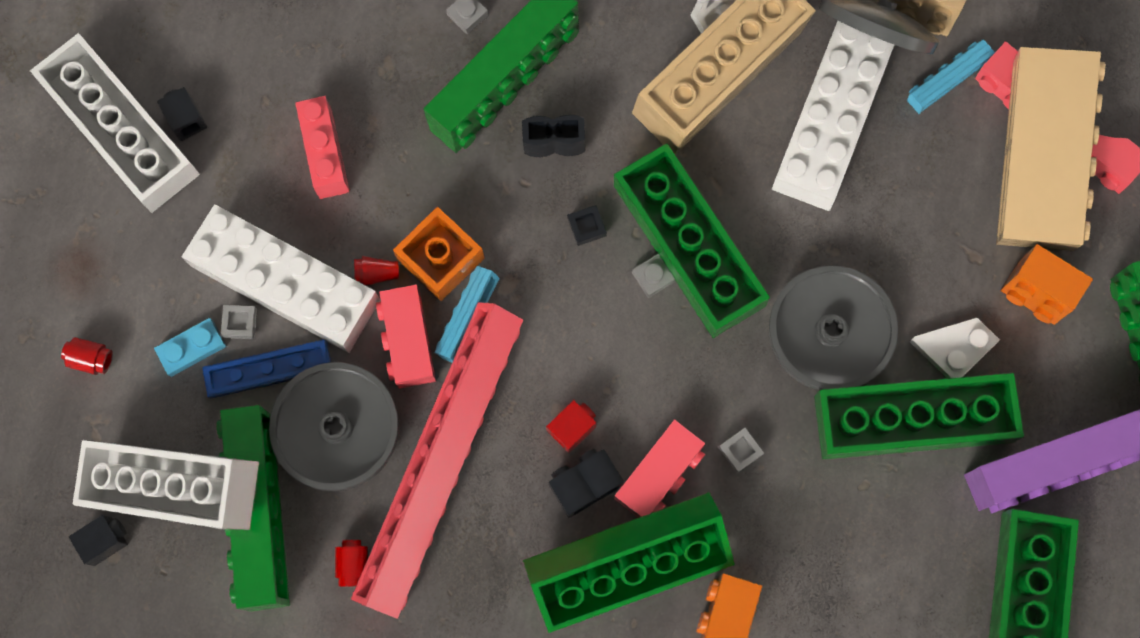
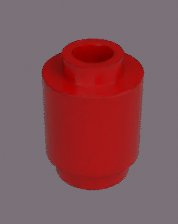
(86, 356)
(350, 562)

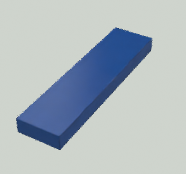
(263, 368)

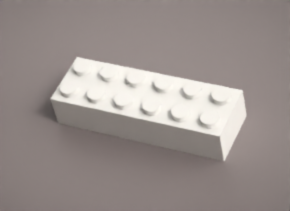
(833, 117)
(115, 123)
(281, 278)
(166, 484)

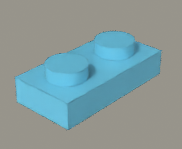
(190, 347)

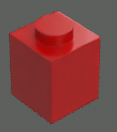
(572, 425)

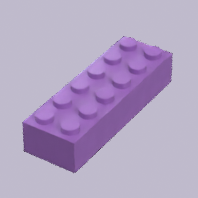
(1056, 464)

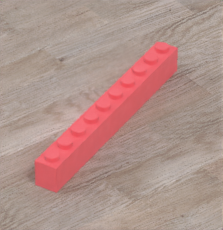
(437, 460)

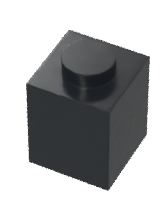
(181, 113)
(99, 540)

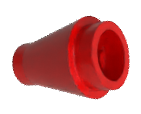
(375, 270)

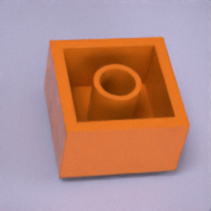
(439, 253)
(1046, 285)
(730, 608)

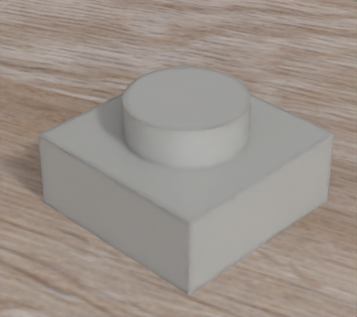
(467, 14)
(653, 275)
(238, 322)
(741, 450)

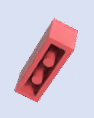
(322, 147)
(405, 337)
(661, 471)

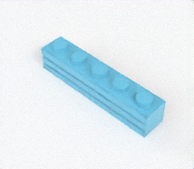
(950, 76)
(479, 289)

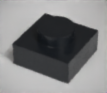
(586, 225)

